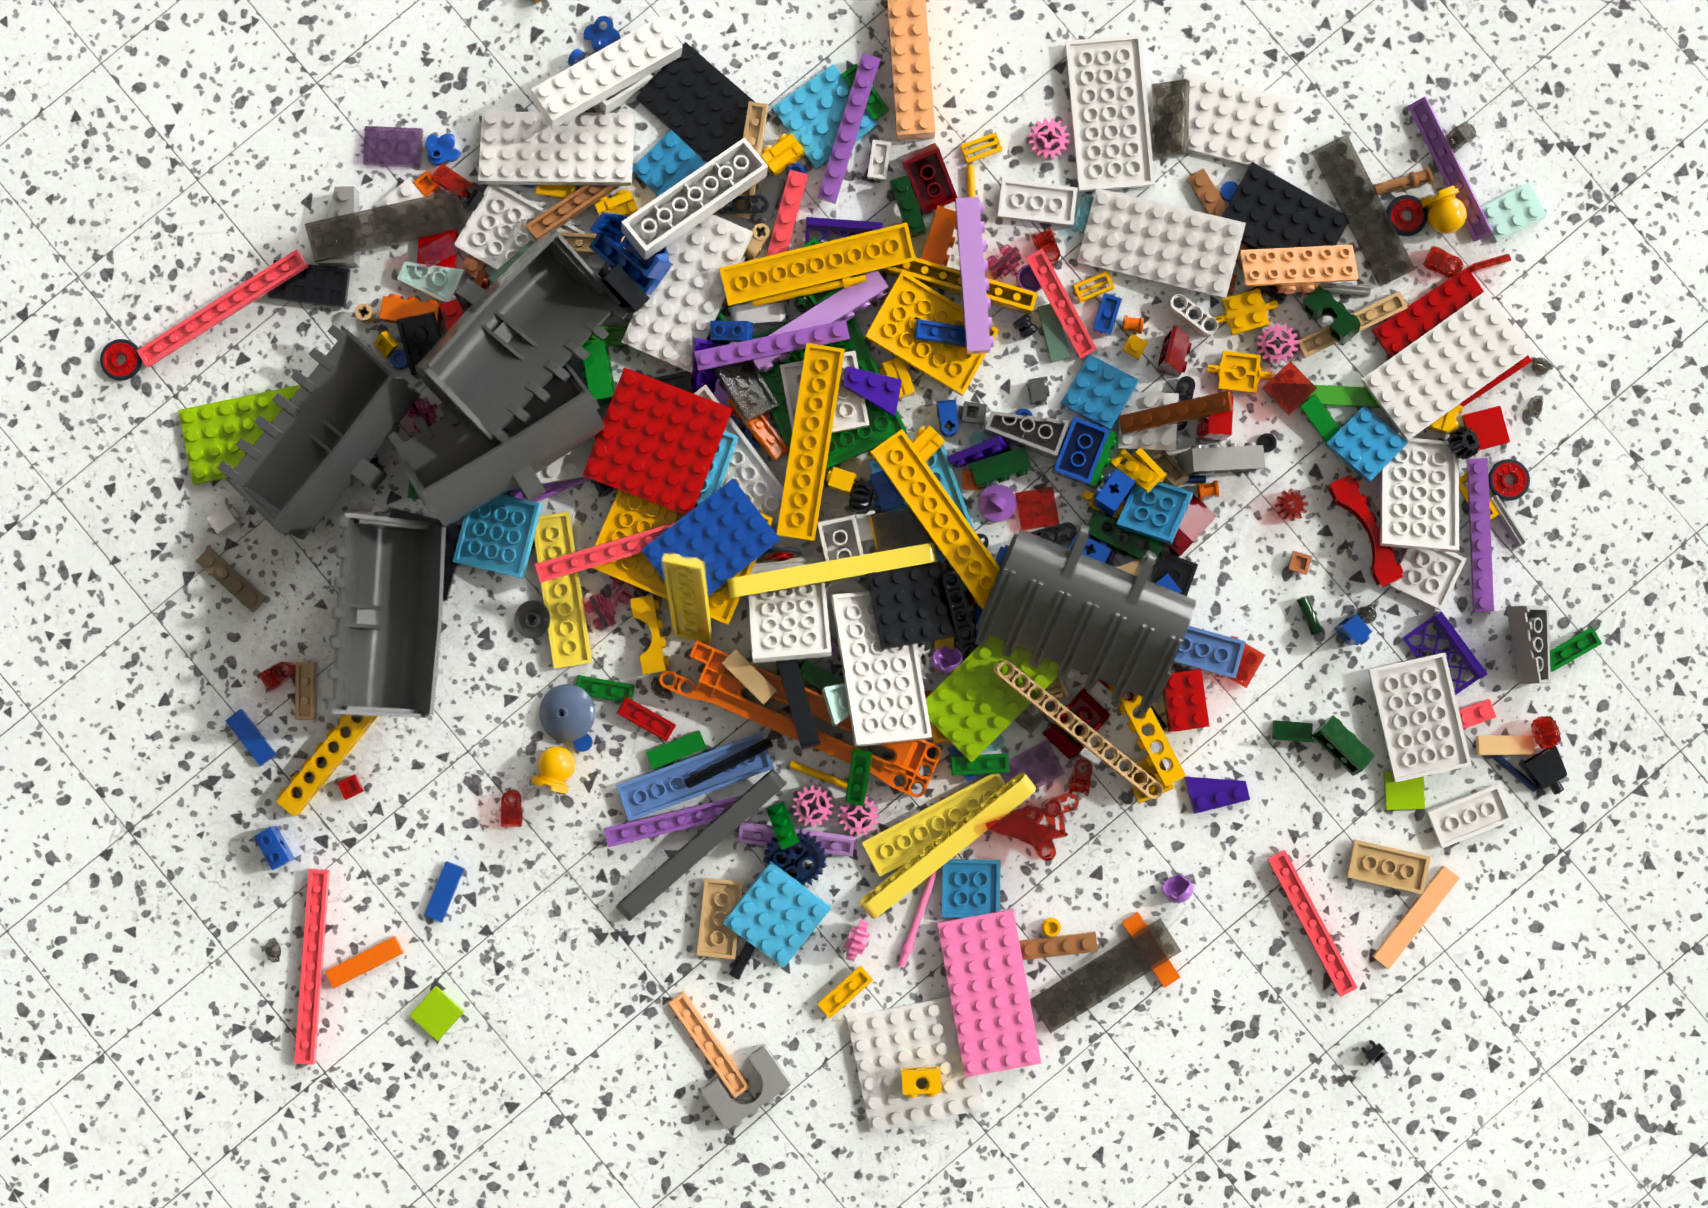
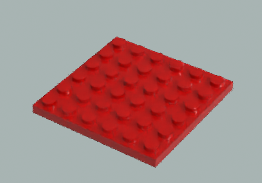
(1430, 311)
(657, 442)

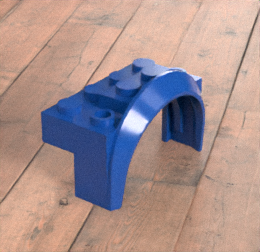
(610, 248)

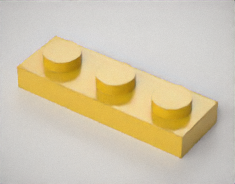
(845, 991)

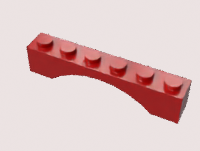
(1347, 495)

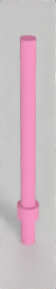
(907, 946)

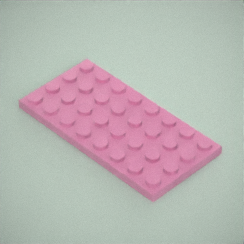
(989, 993)

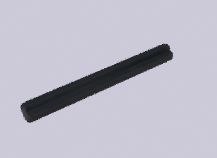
(728, 763)

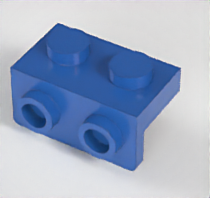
(885, 492)

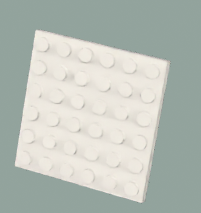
(906, 1038)

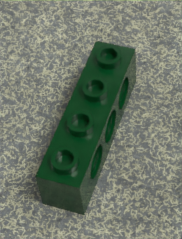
(1129, 548)

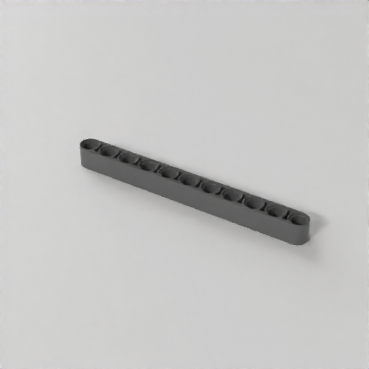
(701, 844)

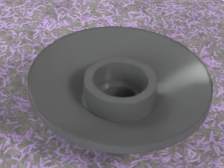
(524, 619)

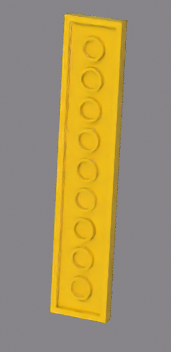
(817, 264)
(810, 441)
(938, 515)

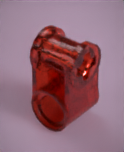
(1047, 241)
(1441, 261)
(274, 676)
(1080, 778)
(511, 813)

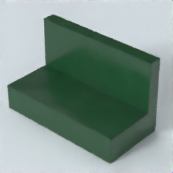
(1292, 731)

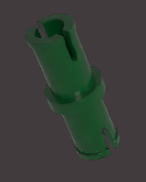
(1309, 615)

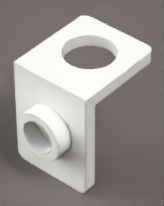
(864, 526)

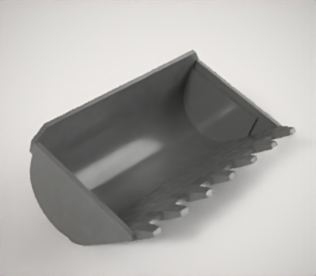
(1087, 615)

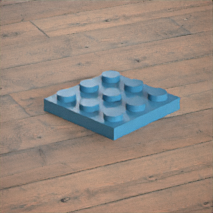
(667, 164)
(1100, 392)
(1366, 444)
(1156, 512)
(970, 887)

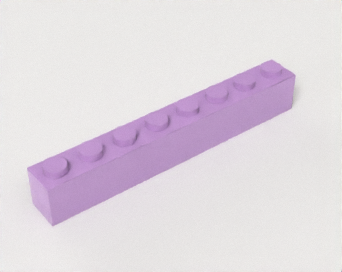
(973, 275)
(833, 309)

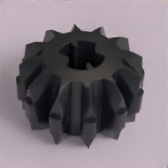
(1463, 442)
(861, 497)

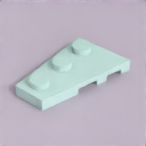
(435, 281)
(836, 702)

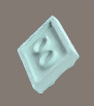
(1513, 212)

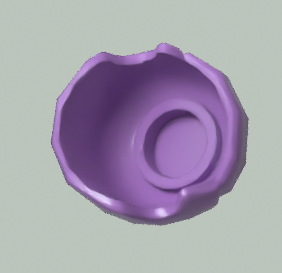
(1026, 279)
(946, 660)
(1177, 889)

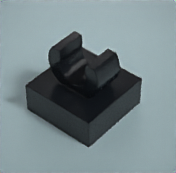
(473, 199)
(1375, 1053)

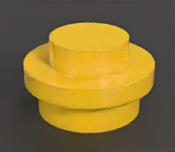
(1051, 927)

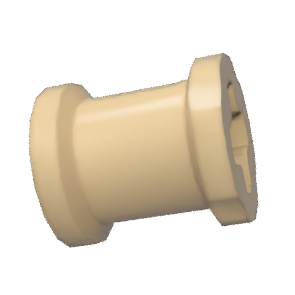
(362, 308)

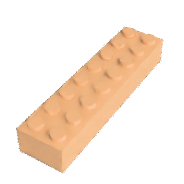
(911, 69)

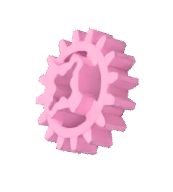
(1041, 137)
(1278, 351)
(804, 802)
(858, 824)
(857, 940)

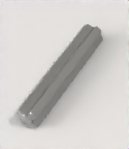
(1346, 289)
(1507, 521)

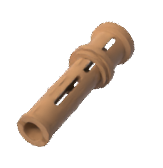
(1411, 180)

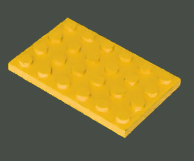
(895, 328)

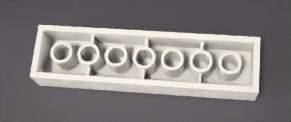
(606, 72)
(694, 198)

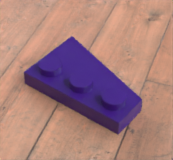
(704, 377)
(874, 387)
(978, 452)
(1215, 793)

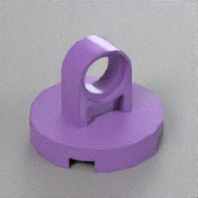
(997, 503)

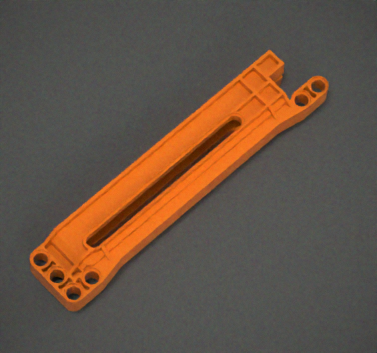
(725, 690)

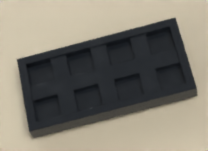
(315, 286)

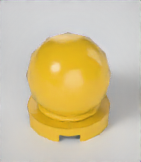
(1445, 211)
(555, 767)

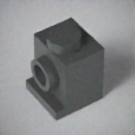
(1038, 391)
(978, 408)

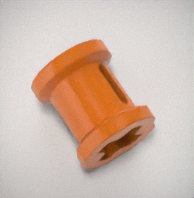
(1132, 324)
(1207, 489)

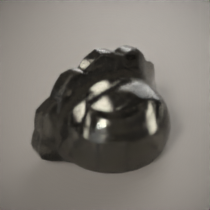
(1541, 365)
(1535, 406)
(1368, 614)
(659, 690)
(273, 950)

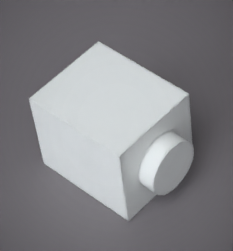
(224, 519)

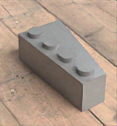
(343, 202)
(1034, 433)
(1222, 459)
(1531, 642)

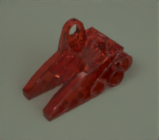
(1030, 831)

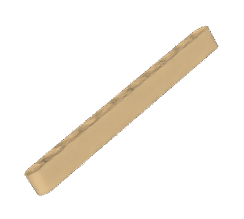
(1086, 733)

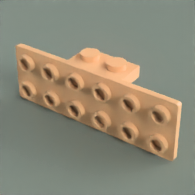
(1298, 267)

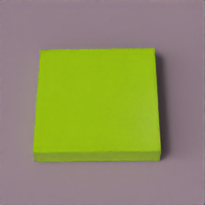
(1403, 794)
(436, 1013)

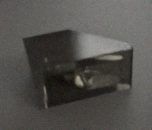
(1461, 136)

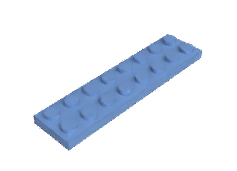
(667, 785)

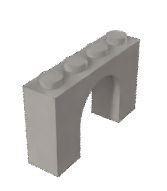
(733, 1111)

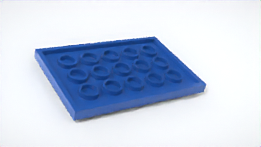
(720, 532)

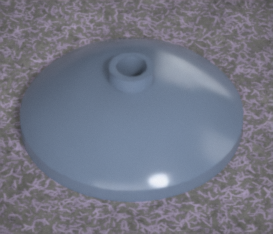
(578, 713)

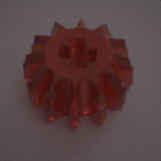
(1297, 502)
(1546, 732)

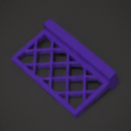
(838, 225)
(1455, 641)

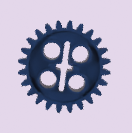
(804, 871)

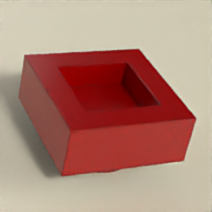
(350, 787)

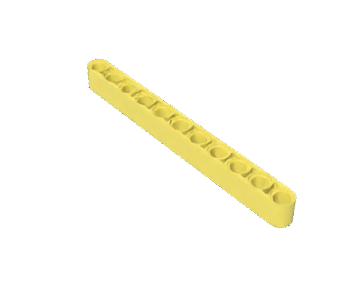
(830, 570)
(947, 845)

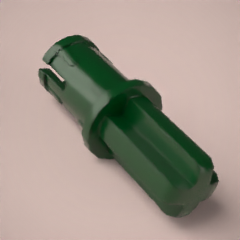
(801, 303)

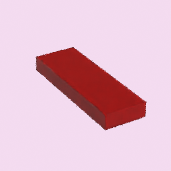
(646, 718)

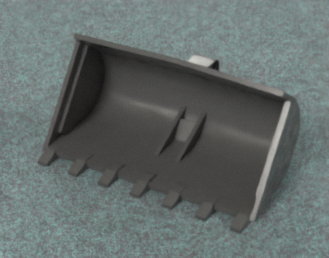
(518, 335)
(322, 436)
(463, 470)
(387, 616)

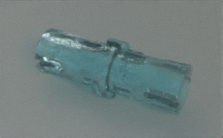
(1082, 213)

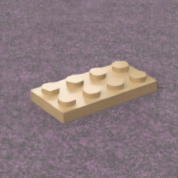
(1388, 866)
(718, 900)

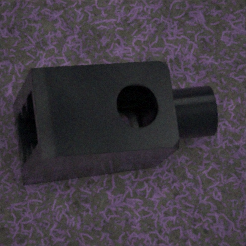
(1546, 769)

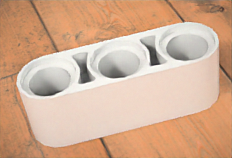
(760, 315)
(1202, 316)

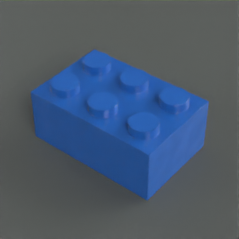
(1080, 451)

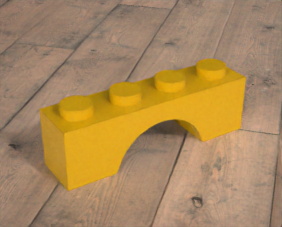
(653, 659)

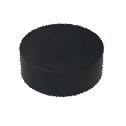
(1268, 441)

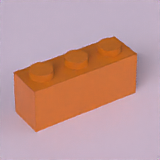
(940, 236)
(395, 308)

